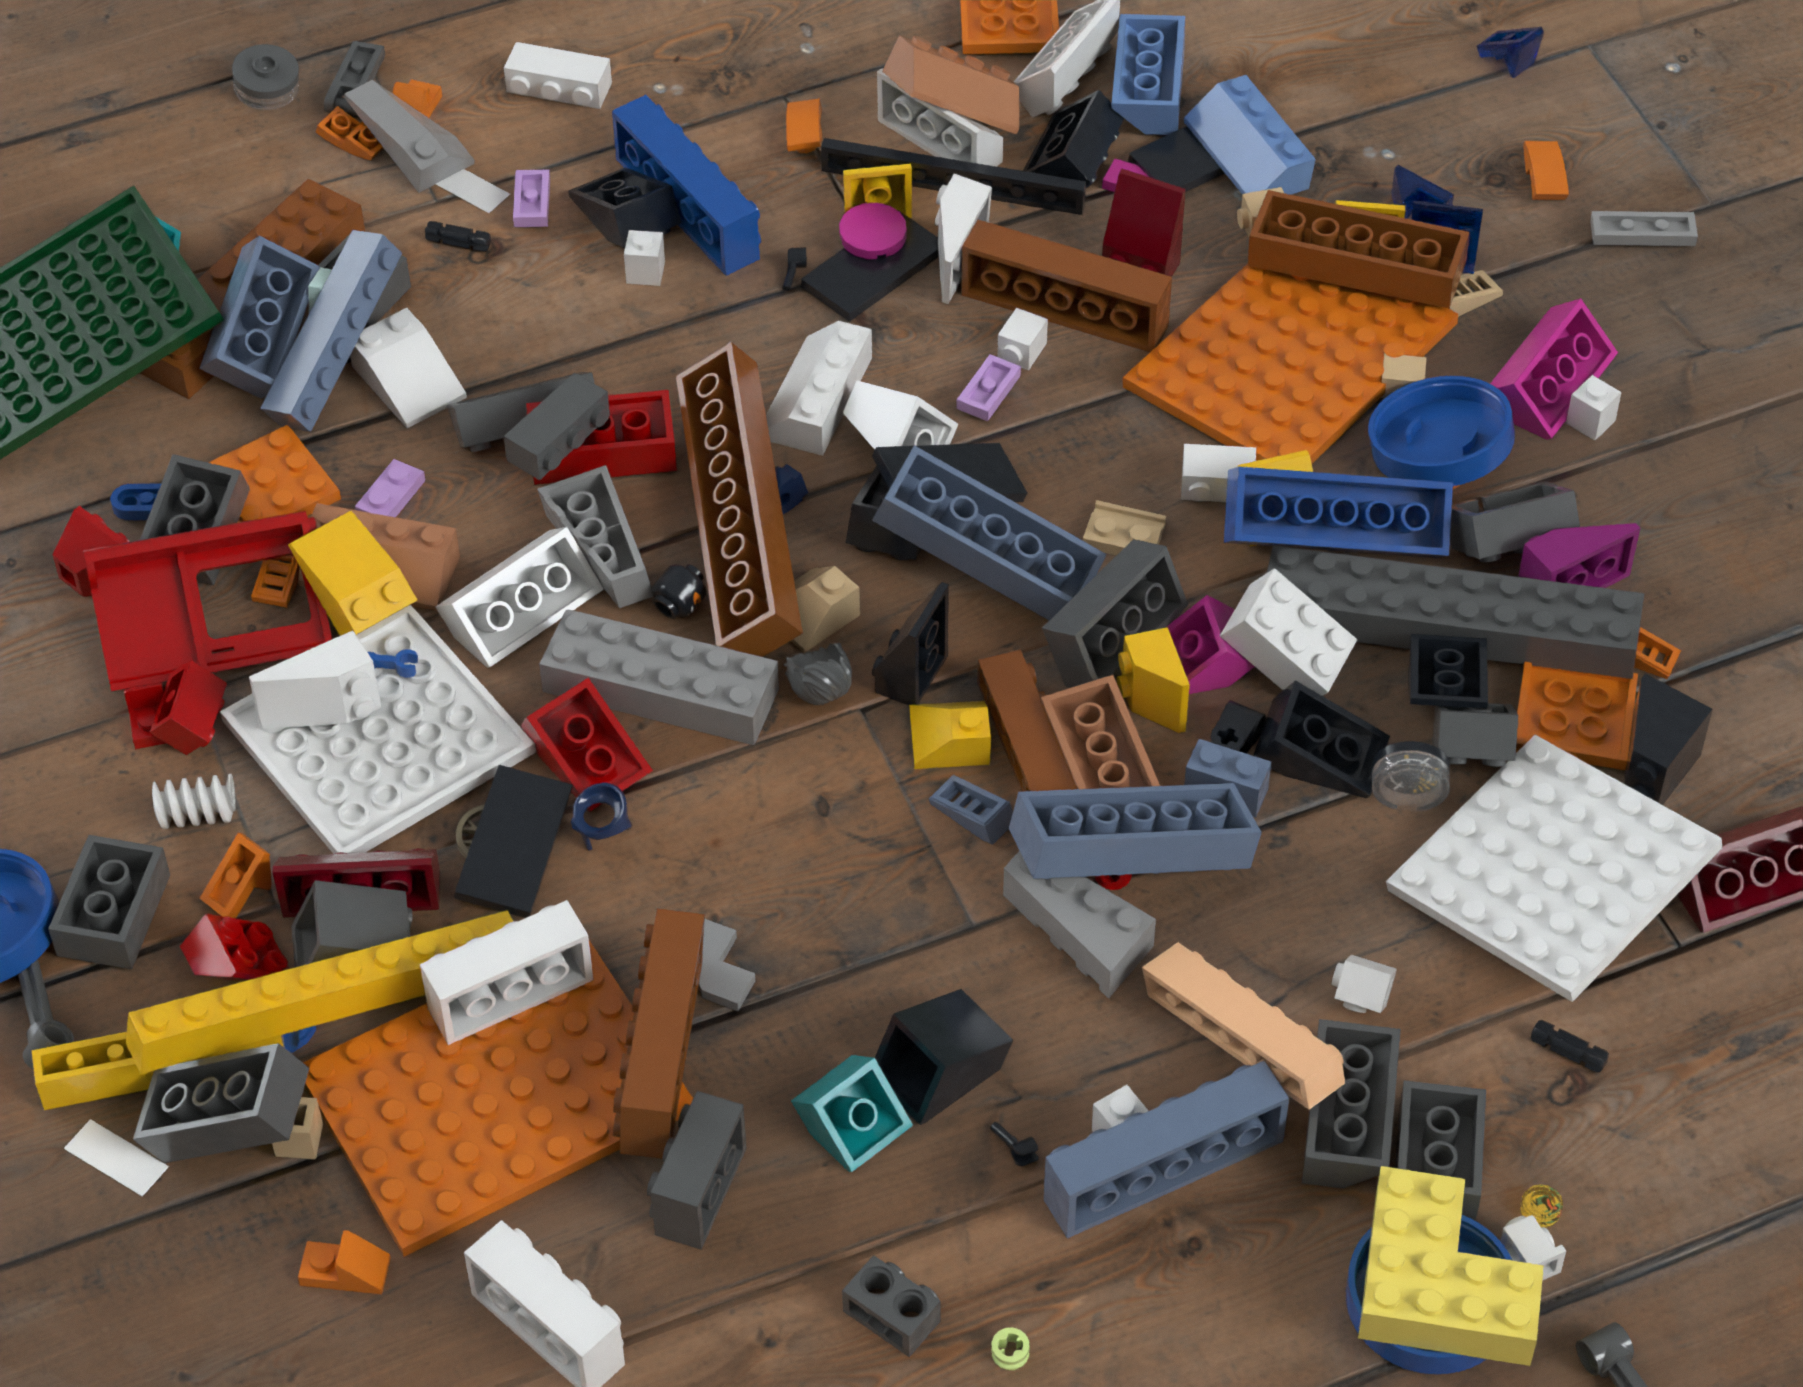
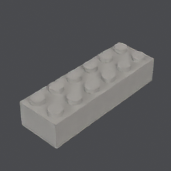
(662, 676)

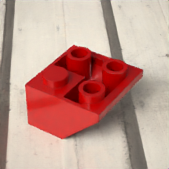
(80, 534)
(232, 949)

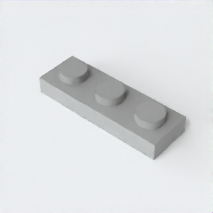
(1643, 228)

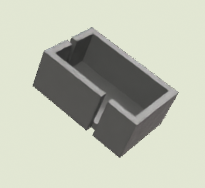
(1511, 519)

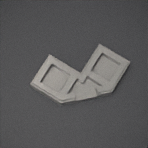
(719, 980)

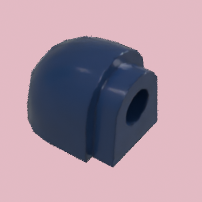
(790, 487)

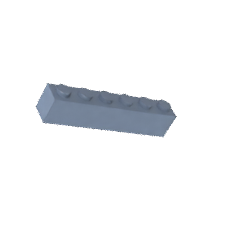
(331, 330)

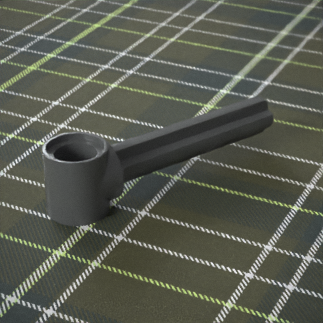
(43, 1030)
(1609, 1355)

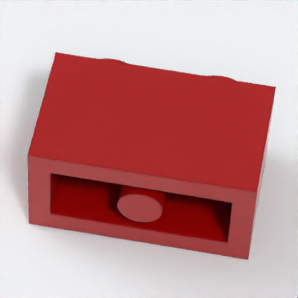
(189, 708)

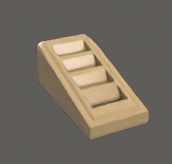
(1471, 300)

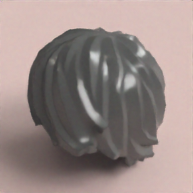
(820, 674)

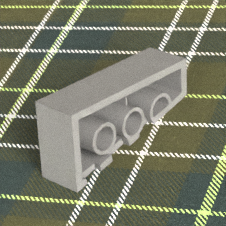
(598, 524)
(1085, 920)

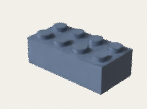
(259, 316)

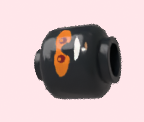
(678, 591)

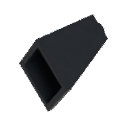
(1664, 738)
(940, 1053)

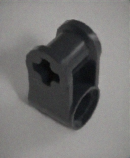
(1238, 727)

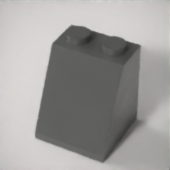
(346, 920)

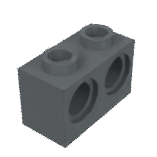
(884, 1311)

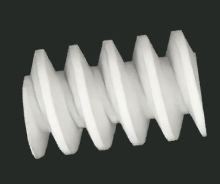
(194, 802)

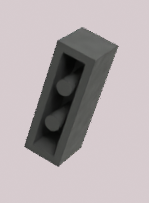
(557, 426)

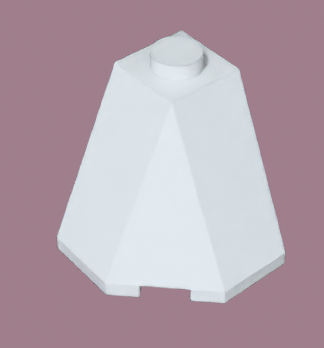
(896, 418)

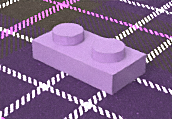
(531, 198)
(988, 387)
(392, 489)

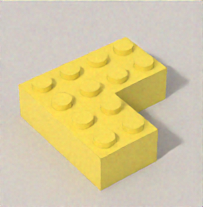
(1431, 1294)

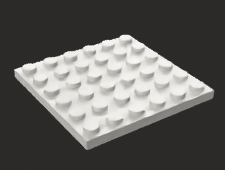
(401, 762)
(1554, 866)

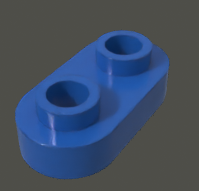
(134, 500)

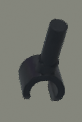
(796, 259)
(1022, 1151)

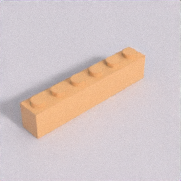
(1244, 1024)

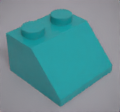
(852, 1111)

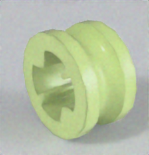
(1001, 1340)

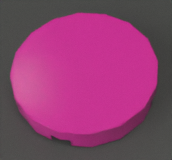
(872, 230)

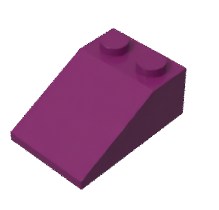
(1581, 555)

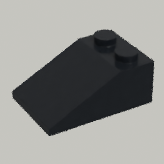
(627, 202)
(869, 535)
(915, 651)
(1448, 671)
(1319, 742)

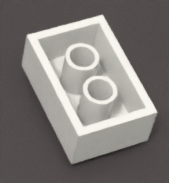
(1288, 635)

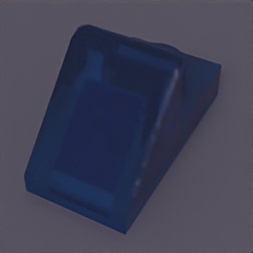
(1516, 46)
(1411, 187)

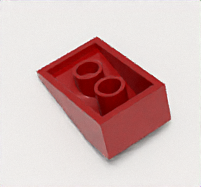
(585, 741)

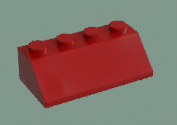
(631, 442)

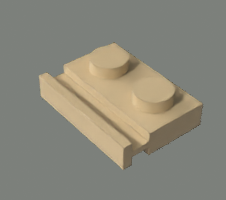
(1115, 526)

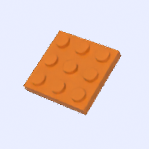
(1007, 25)
(280, 476)
(1578, 713)

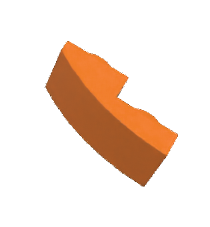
(804, 125)
(349, 134)
(1546, 170)

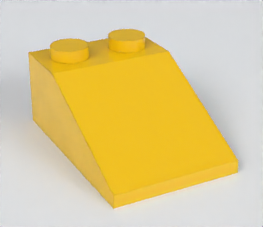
(351, 574)

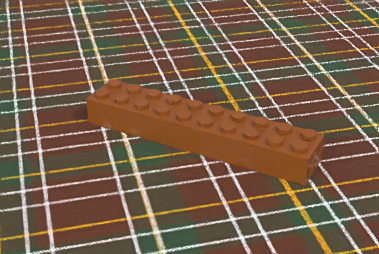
(738, 504)

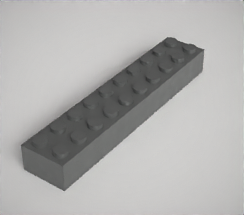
(1520, 617)

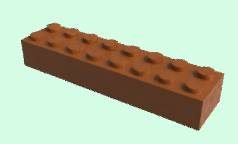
(305, 223)

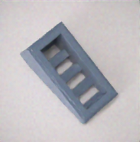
(989, 824)

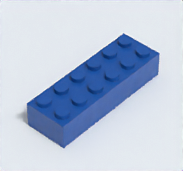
(707, 202)
(1338, 512)

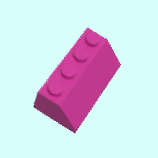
(1552, 365)

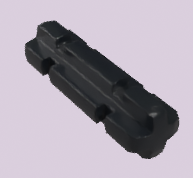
(458, 236)
(1569, 1046)

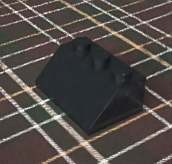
(1077, 140)

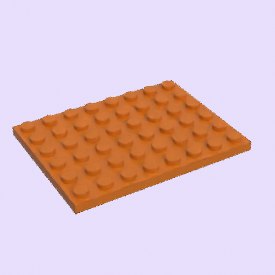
(1283, 360)
(481, 1120)

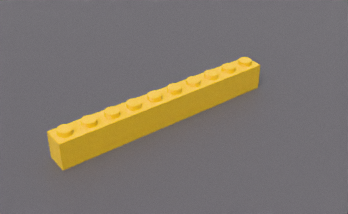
(292, 998)

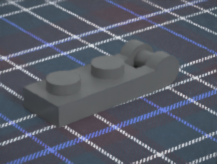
(356, 69)

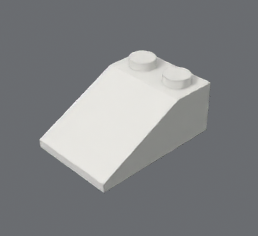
(960, 207)
(406, 368)
(318, 686)

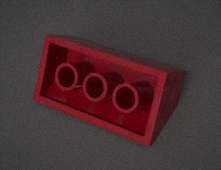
(408, 871)
(1750, 874)

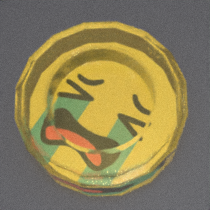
(1543, 1204)

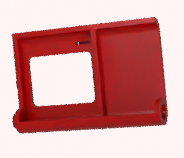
(154, 611)

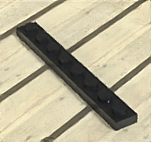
(933, 172)

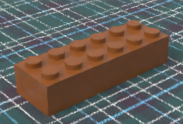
(1358, 249)
(1066, 285)
(659, 1033)

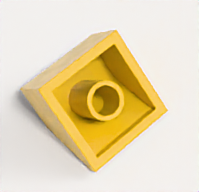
(1154, 679)

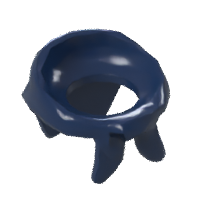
(600, 793)

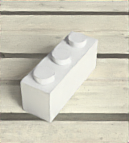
(558, 75)

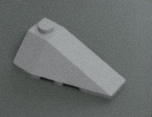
(411, 139)

